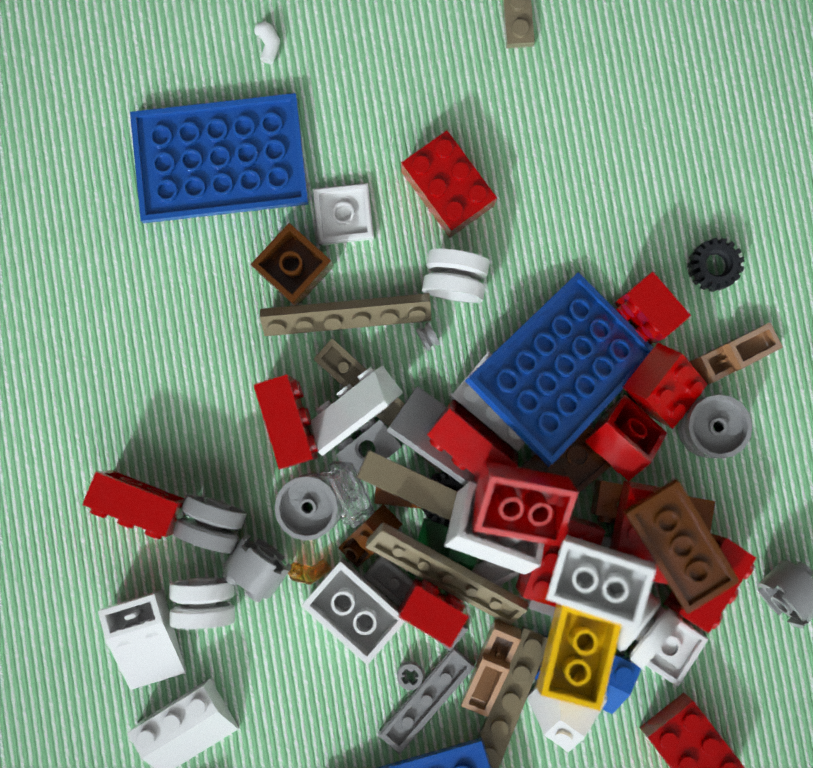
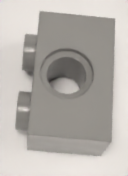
(376, 432)

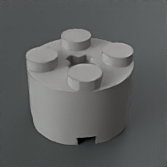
(255, 568)
(789, 591)

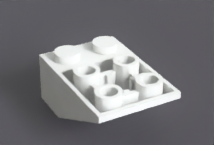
(142, 639)

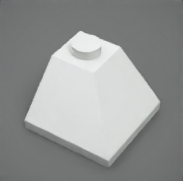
(562, 721)

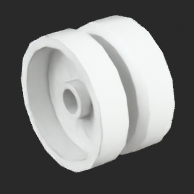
(455, 275)
(201, 603)
(650, 633)

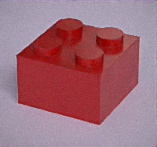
(652, 309)
(665, 385)
(626, 438)
(433, 612)

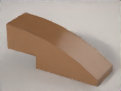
(737, 353)
(491, 667)

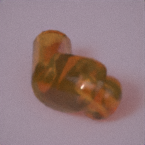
(308, 574)

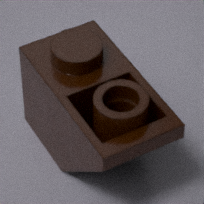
(355, 545)

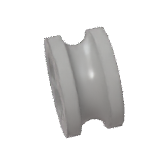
(427, 336)
(408, 684)

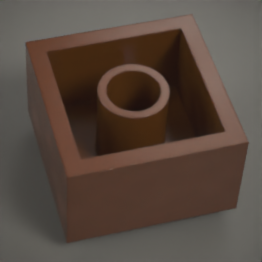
(292, 265)

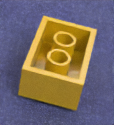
(578, 657)

